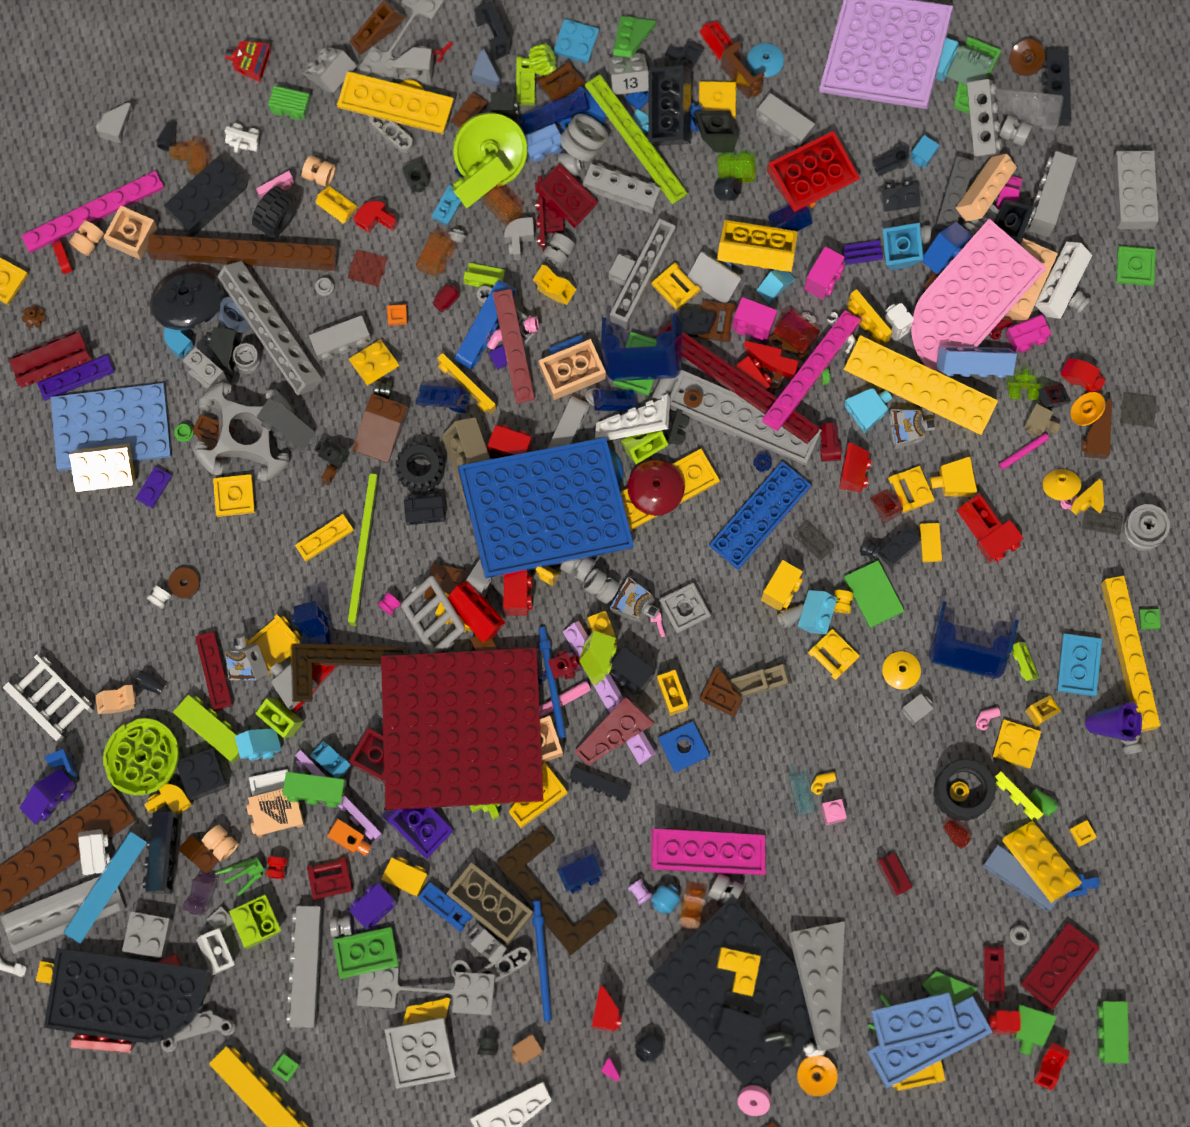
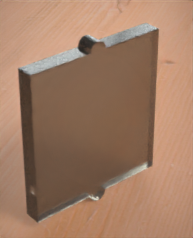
(1138, 410)

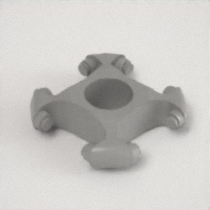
(228, 447)

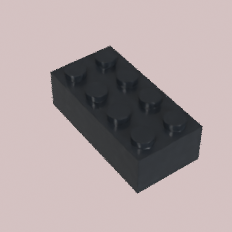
(669, 105)
(205, 196)

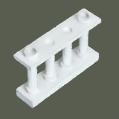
(30, 703)

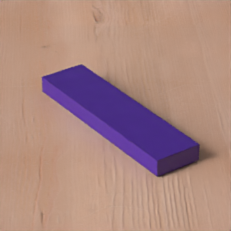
(76, 377)

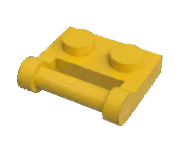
(671, 290)
(917, 488)
(838, 650)

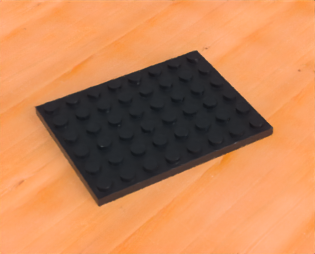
(698, 990)

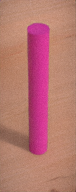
(1025, 450)

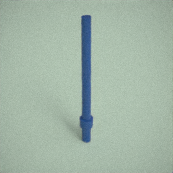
(545, 647)
(538, 922)

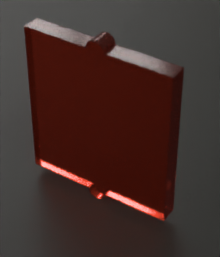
(367, 268)

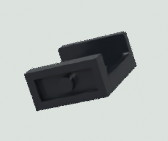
(499, 44)

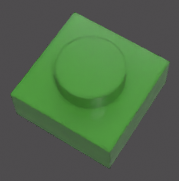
(1149, 619)
(285, 1067)

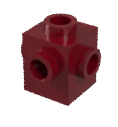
(565, 665)

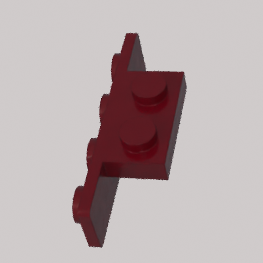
(550, 219)

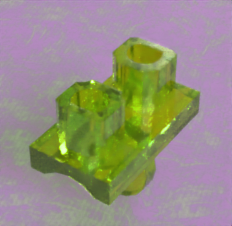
(1015, 388)

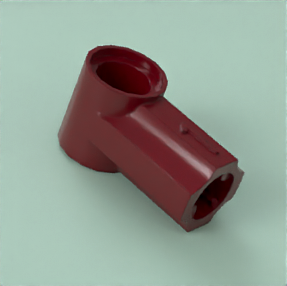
(829, 447)

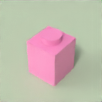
(833, 812)

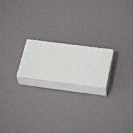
(267, 782)

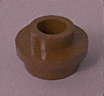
(692, 404)

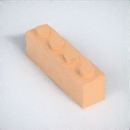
(986, 187)

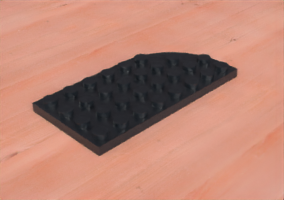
(123, 996)

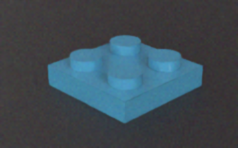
(576, 41)

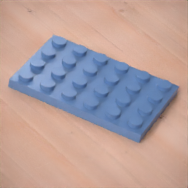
(112, 418)

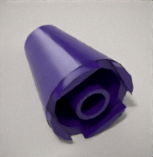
(1116, 722)

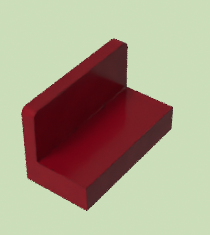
(894, 874)

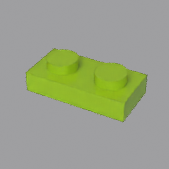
(1025, 661)

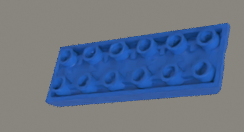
(760, 515)

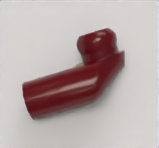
(995, 334)

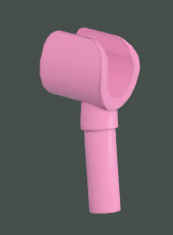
(659, 623)

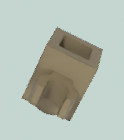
(1040, 420)

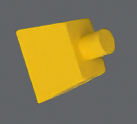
(956, 479)
(601, 623)

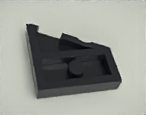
(696, 321)

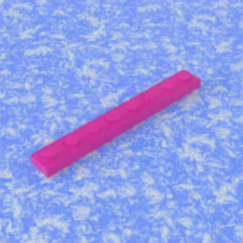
(92, 211)
(811, 371)

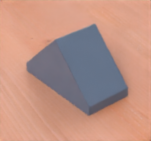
(484, 71)

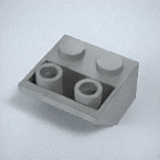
(329, 68)

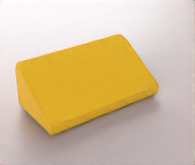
(336, 204)

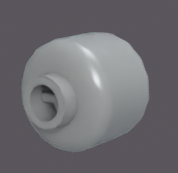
(570, 163)

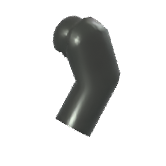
(787, 1038)

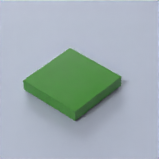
(1135, 265)

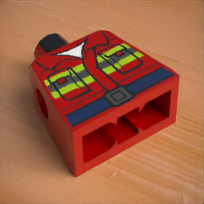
(250, 59)

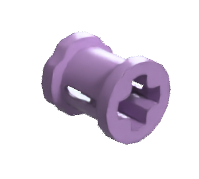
(640, 891)

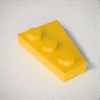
(552, 792)

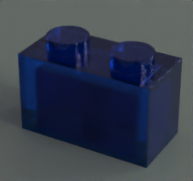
(580, 873)

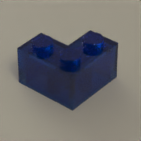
(312, 623)

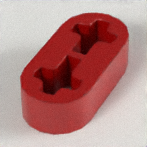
(62, 257)

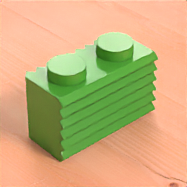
(289, 102)

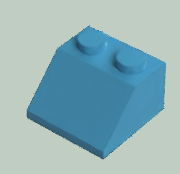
(903, 246)

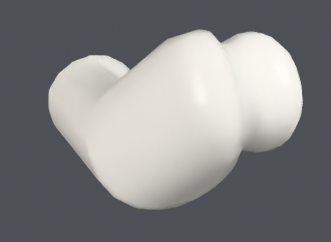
(812, 1051)

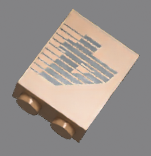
(273, 813)

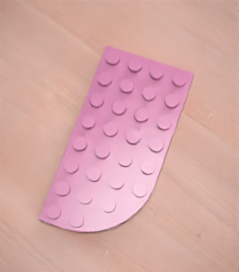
(973, 293)

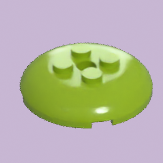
(128, 746)

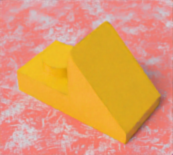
(1091, 497)

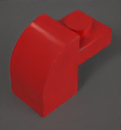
(371, 214)
(1083, 374)
(1051, 1065)

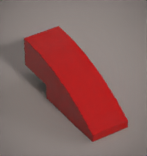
(771, 359)

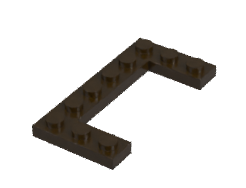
(306, 655)
(570, 937)

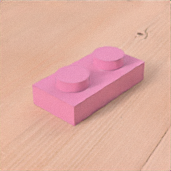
(283, 181)

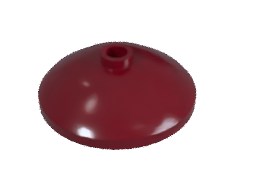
(660, 499)

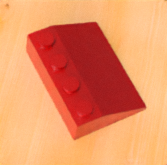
(812, 171)

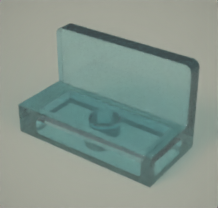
(801, 795)

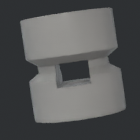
(1015, 130)
(558, 249)
(246, 358)
(580, 567)
(598, 584)
(721, 884)

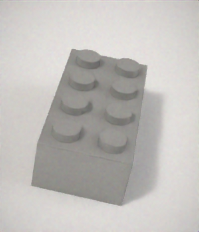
(1135, 190)
(1051, 193)

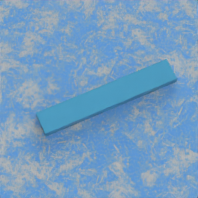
(104, 887)

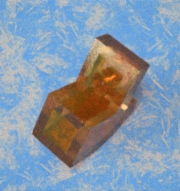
(193, 154)
(692, 907)

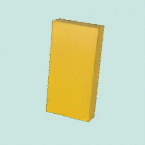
(930, 542)

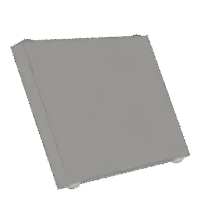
(714, 278)

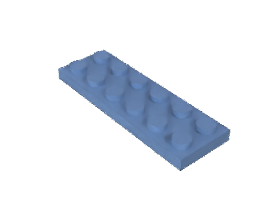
(906, 1061)

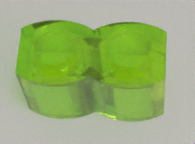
(739, 167)

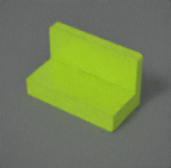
(482, 275)

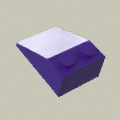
(420, 828)

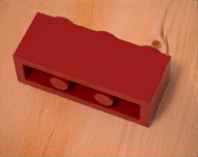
(475, 611)

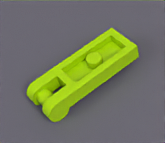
(525, 82)

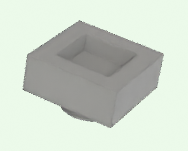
(220, 919)

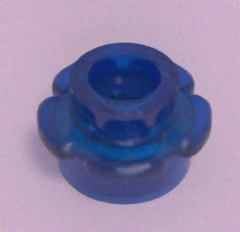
(766, 459)

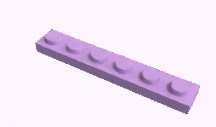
(356, 816)

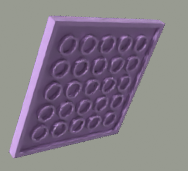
(887, 51)

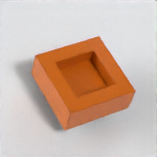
(397, 315)

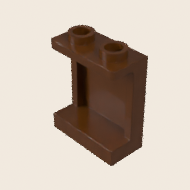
(731, 65)

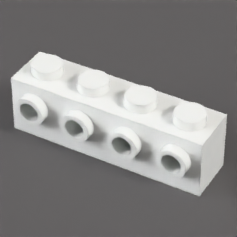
(1063, 280)

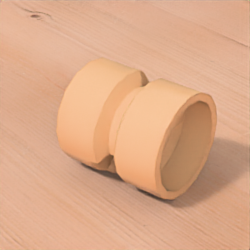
(324, 173)
(86, 238)
(220, 843)

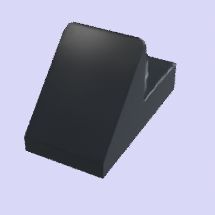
(1053, 396)

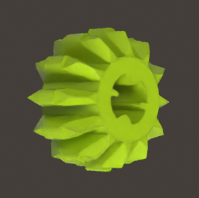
(542, 59)

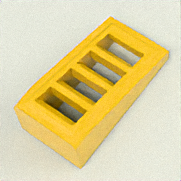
(548, 574)

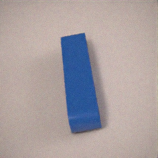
(481, 330)

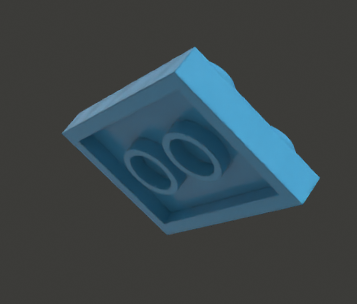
(1079, 665)

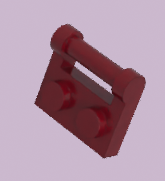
(329, 885)

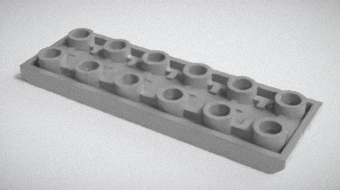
(50, 916)

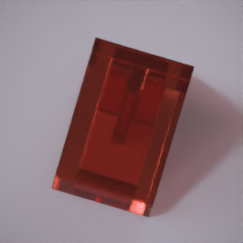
(886, 506)

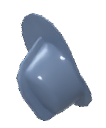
(231, 316)

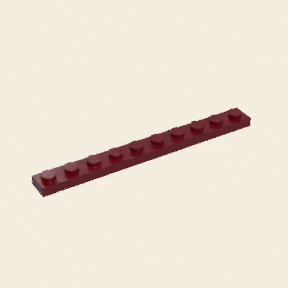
(741, 385)

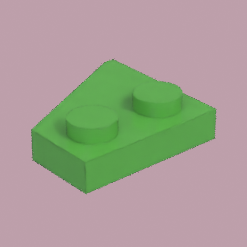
(942, 984)

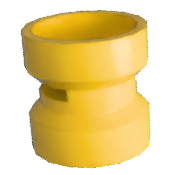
(843, 601)

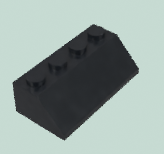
(162, 853)

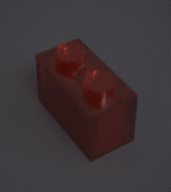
(796, 331)

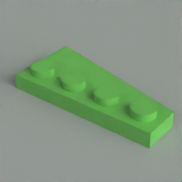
(962, 99)

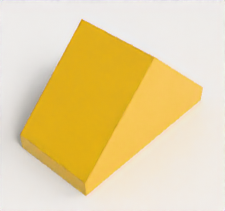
(1042, 710)

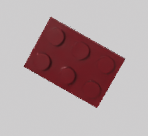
(566, 195)

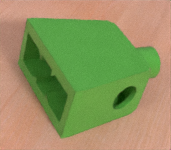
(1034, 1028)

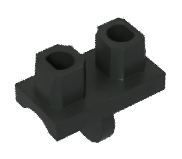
(676, 420)
(331, 452)

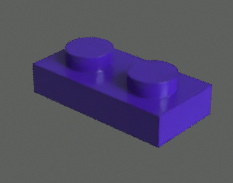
(153, 487)

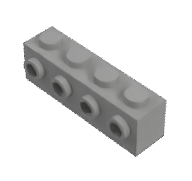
(622, 188)

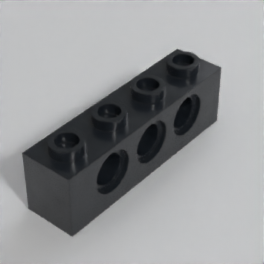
(1059, 61)

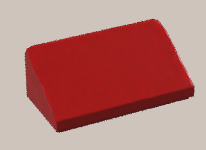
(716, 38)

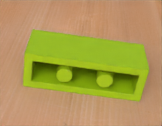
(480, 180)

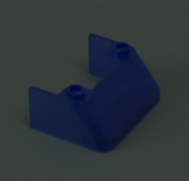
(643, 362)
(968, 656)

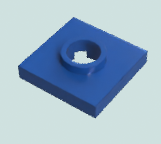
(683, 760)

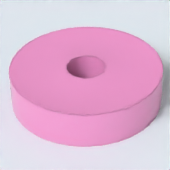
(757, 1107)

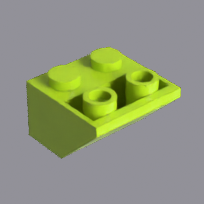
(596, 656)
(255, 922)

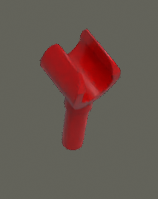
(441, 52)

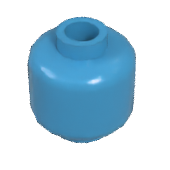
(665, 899)

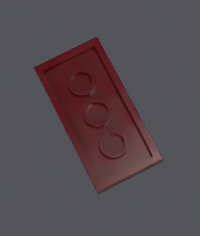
(1059, 966)

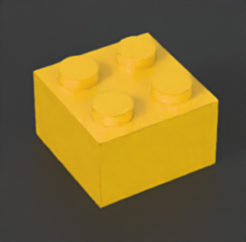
(781, 586)

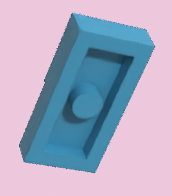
(447, 207)

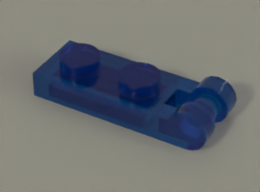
(440, 396)

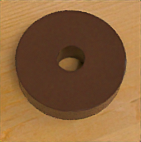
(177, 577)

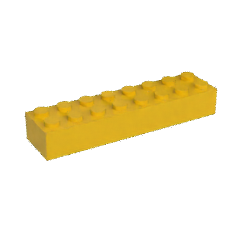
(920, 385)

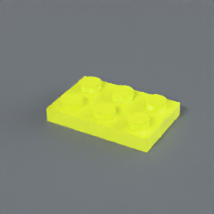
(1018, 797)

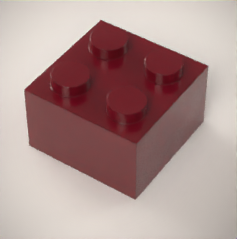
(370, 755)

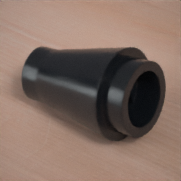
(166, 137)
(148, 682)

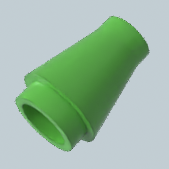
(1045, 803)

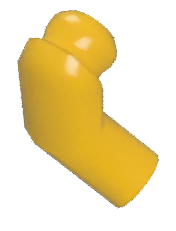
(820, 782)

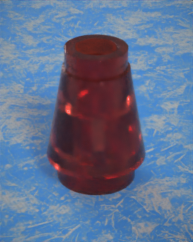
(957, 834)

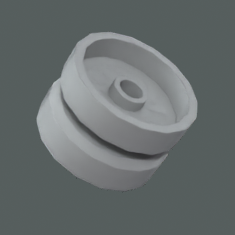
(583, 137)
(1145, 517)

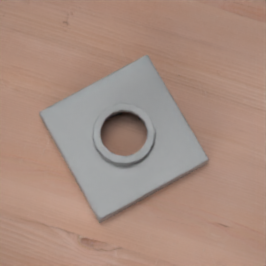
(690, 595)

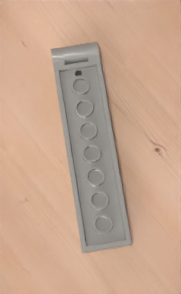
(731, 415)

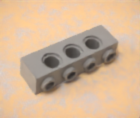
(975, 91)

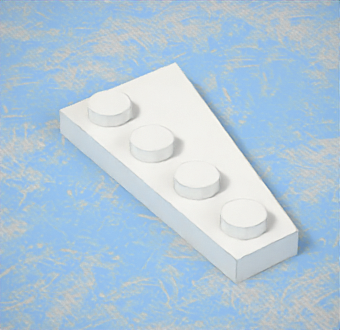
(636, 421)
(515, 1110)

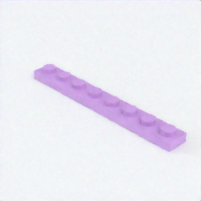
(609, 694)

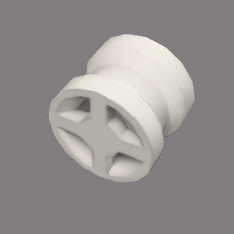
(158, 597)

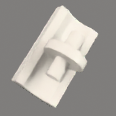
(242, 140)

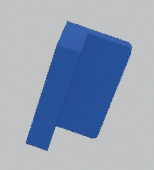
(60, 759)

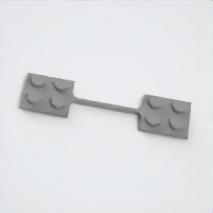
(379, 63)
(470, 994)

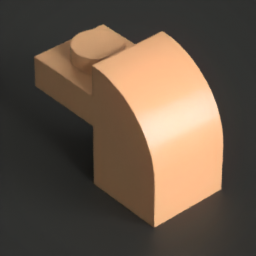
(116, 700)

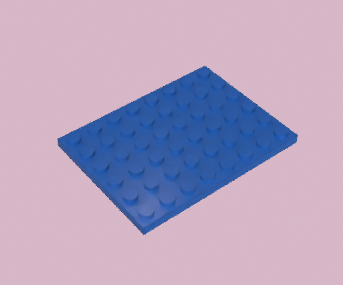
(545, 507)

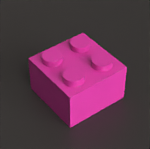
(825, 273)
(754, 320)

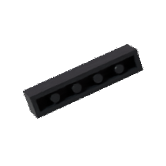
(599, 784)

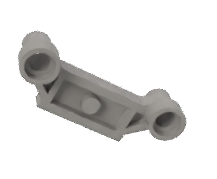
(202, 1024)

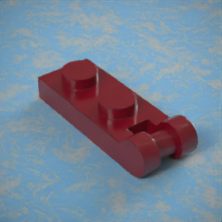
(993, 974)

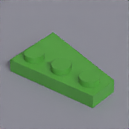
(631, 34)

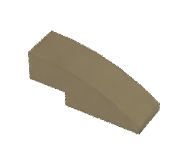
(761, 681)

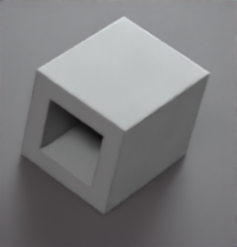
(621, 269)
(917, 709)

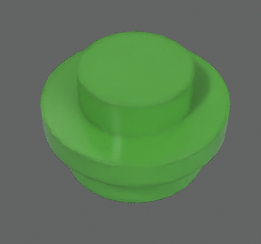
(183, 432)

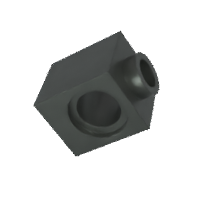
(412, 170)

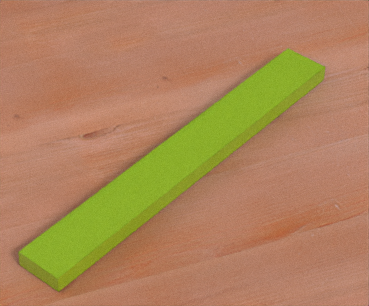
(636, 139)
(363, 550)

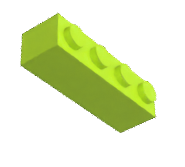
(207, 725)

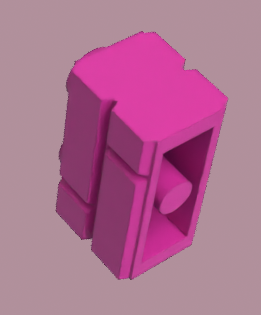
(1028, 334)

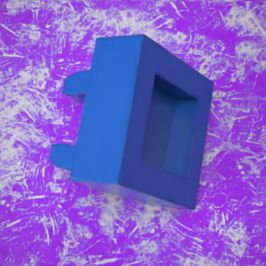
(637, 99)

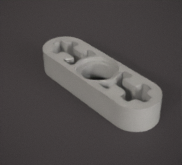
(382, 130)

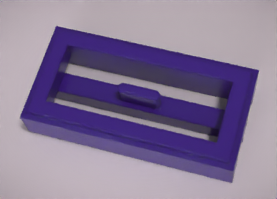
(862, 252)

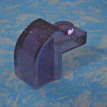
(201, 894)

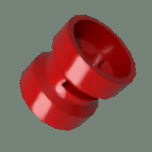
(276, 867)

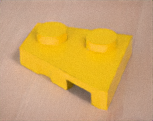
(427, 1011)

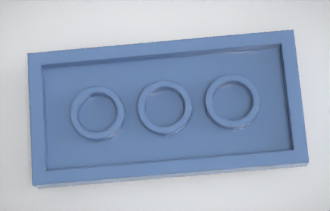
(915, 1022)

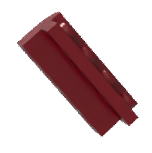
(49, 358)

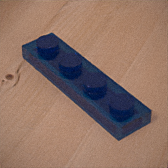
(554, 113)

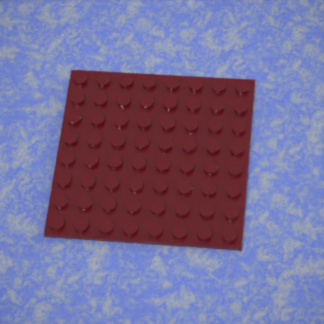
(461, 729)

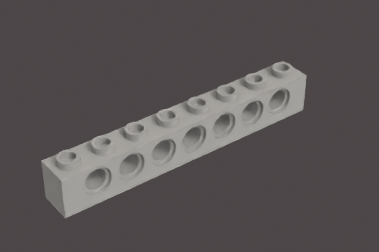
(269, 328)

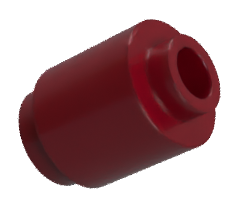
(445, 298)

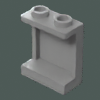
(204, 369)

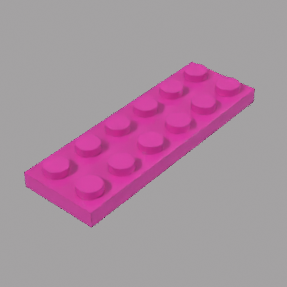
(707, 852)

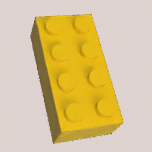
(757, 245)

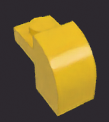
(553, 286)
(170, 795)

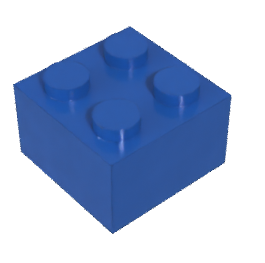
(946, 247)

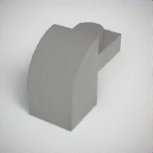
(518, 231)
(485, 944)

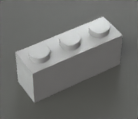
(784, 120)
(340, 338)

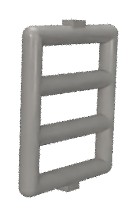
(450, 613)

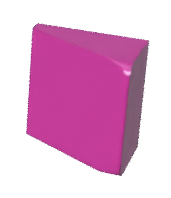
(609, 1070)

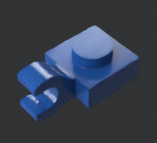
(1086, 884)

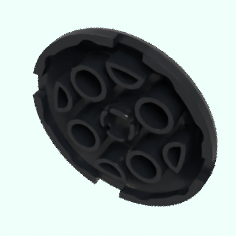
(186, 298)

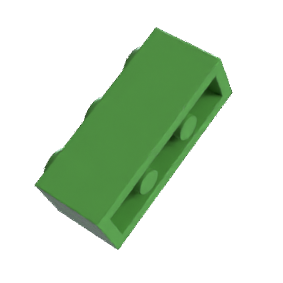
(314, 789)
(1113, 1032)

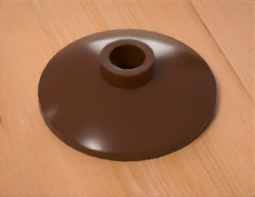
(1020, 54)

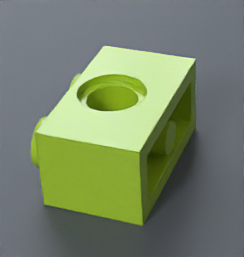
(643, 445)
(279, 717)

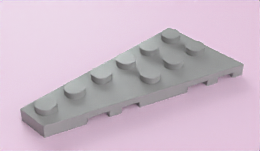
(820, 969)

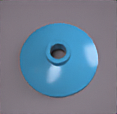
(768, 67)

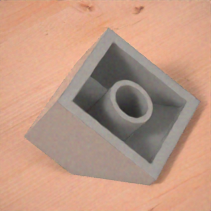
(414, 65)

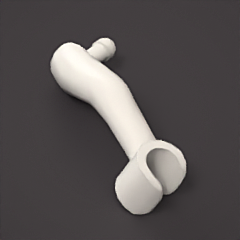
(852, 341)
(17, 969)

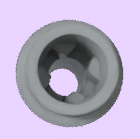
(790, 616)

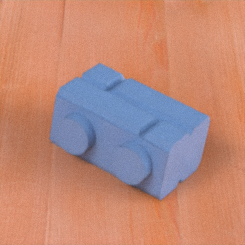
(543, 143)

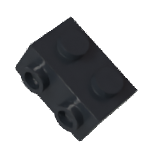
(900, 195)

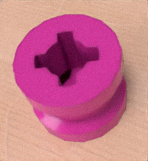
(389, 604)

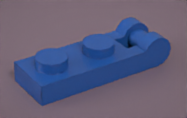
(444, 906)

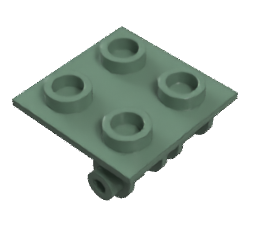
(969, 66)

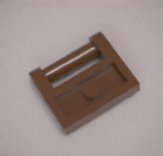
(563, 85)
(714, 307)

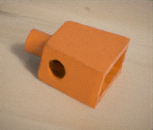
(340, 833)

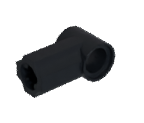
(890, 162)

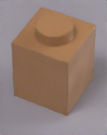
(526, 1050)

